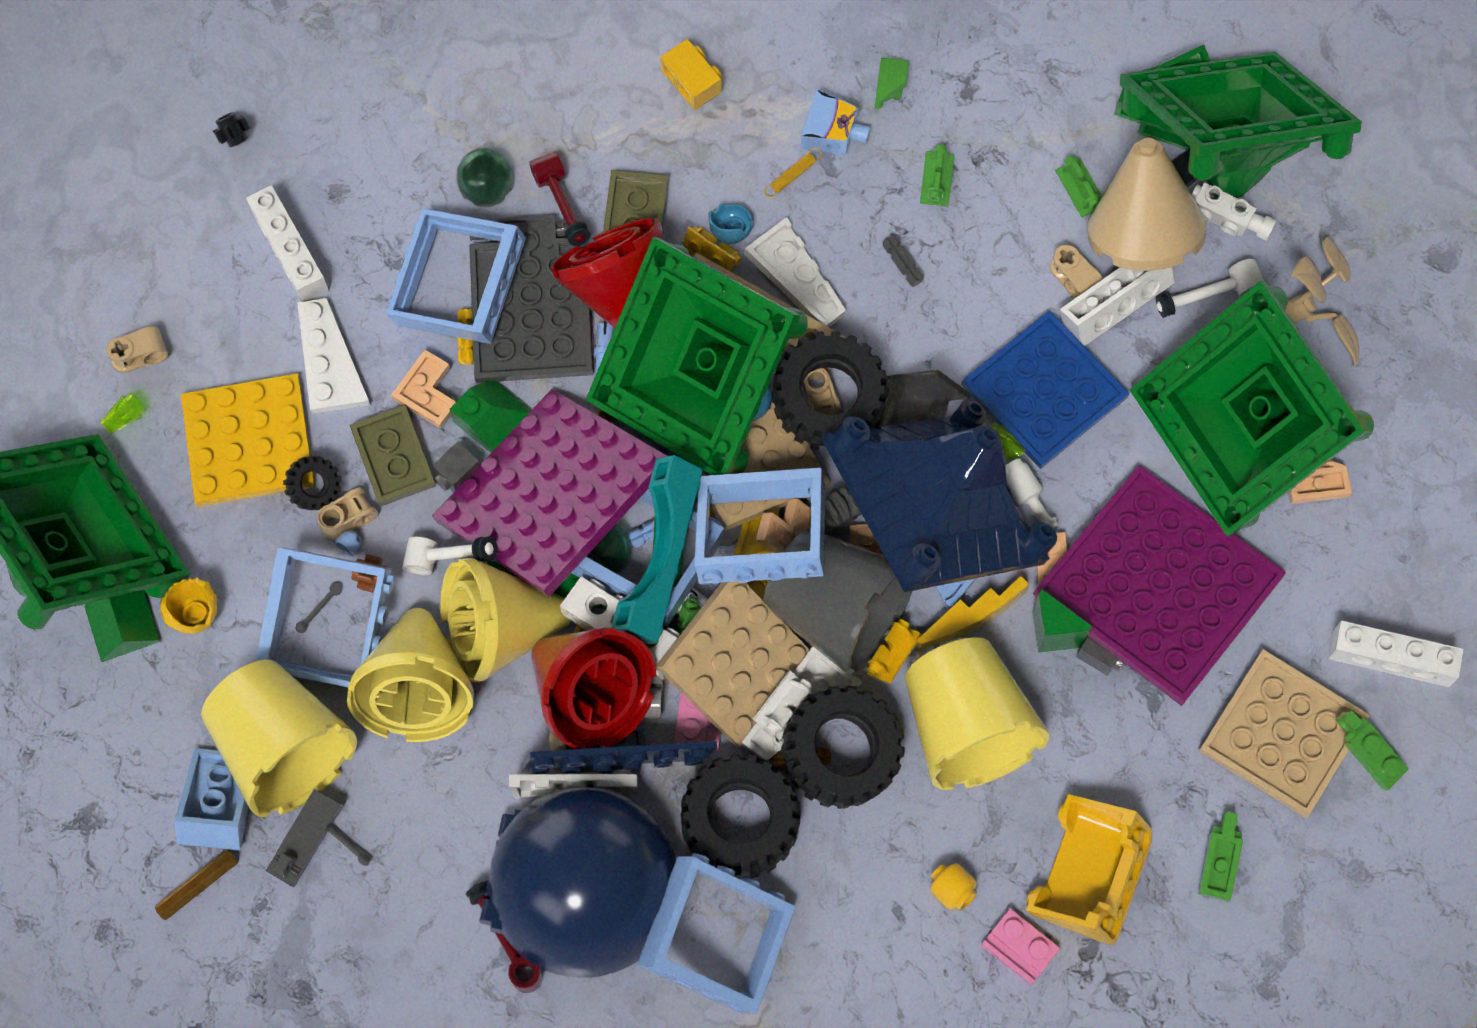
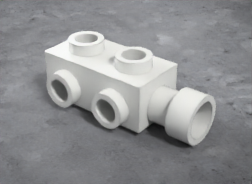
(1229, 218)

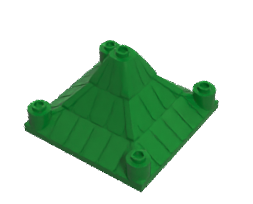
(1241, 115)
(692, 358)
(1249, 408)
(77, 530)

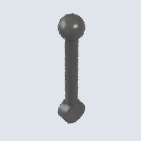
(335, 589)
(363, 858)

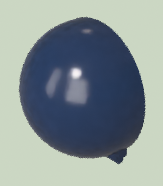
(578, 881)

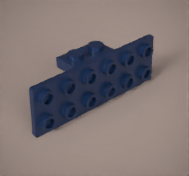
(629, 752)

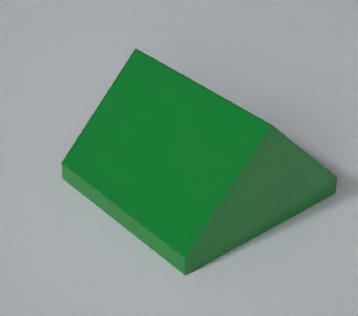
(121, 624)
(1057, 625)

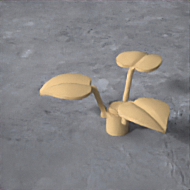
(1304, 304)

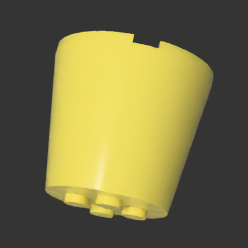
(971, 715)
(275, 737)

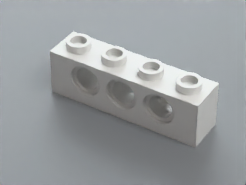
(287, 244)
(1113, 301)
(589, 593)
(1395, 654)

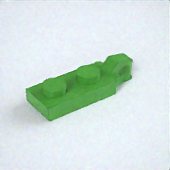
(1371, 750)
(1221, 859)

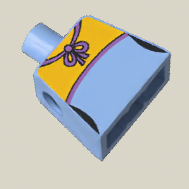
(832, 125)

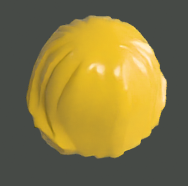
(189, 606)

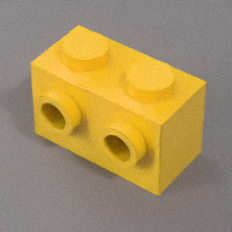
(691, 74)

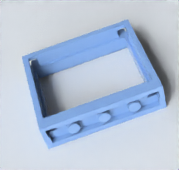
(496, 288)
(758, 487)
(620, 586)
(277, 604)
(668, 917)

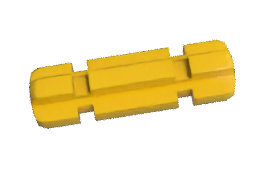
(465, 346)

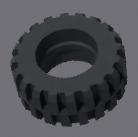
(827, 353)
(875, 723)
(741, 775)

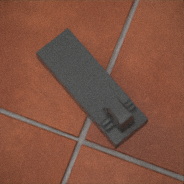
(304, 838)

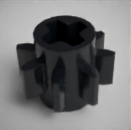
(231, 129)

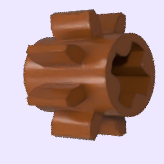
(366, 581)

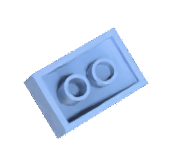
(211, 805)

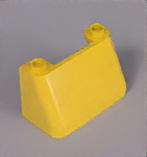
(1093, 869)

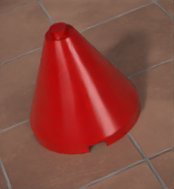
(607, 267)
(593, 685)

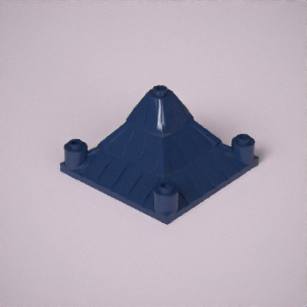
(938, 498)

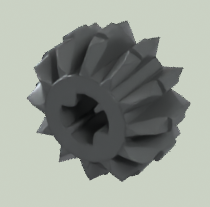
(839, 510)

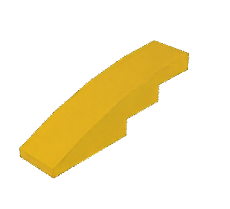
(964, 619)

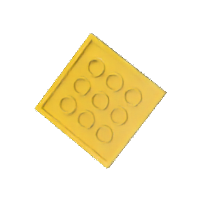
(245, 438)

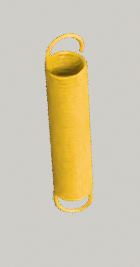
(793, 172)

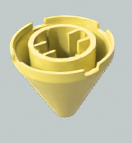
(494, 616)
(411, 683)

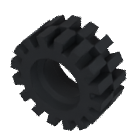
(294, 483)

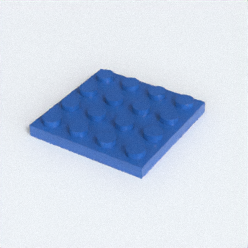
(1045, 389)

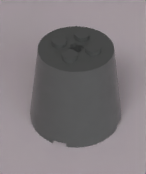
(844, 609)

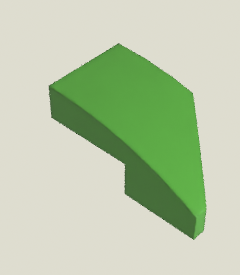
(891, 80)

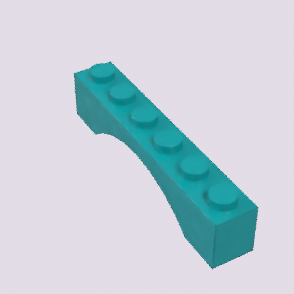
(673, 496)

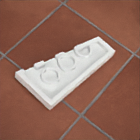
(790, 268)
(328, 365)
(821, 675)
(541, 784)

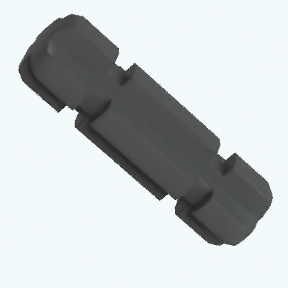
(903, 260)

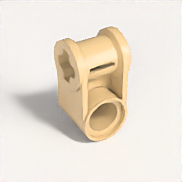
(1077, 275)
(140, 349)
(823, 398)
(348, 512)

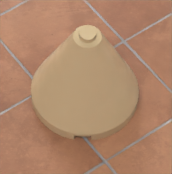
(1147, 213)

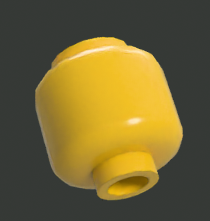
(953, 886)

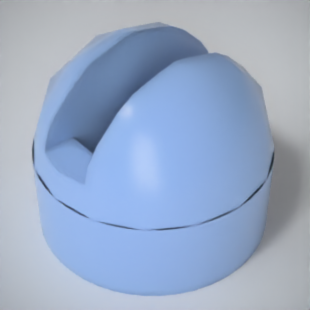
(349, 542)

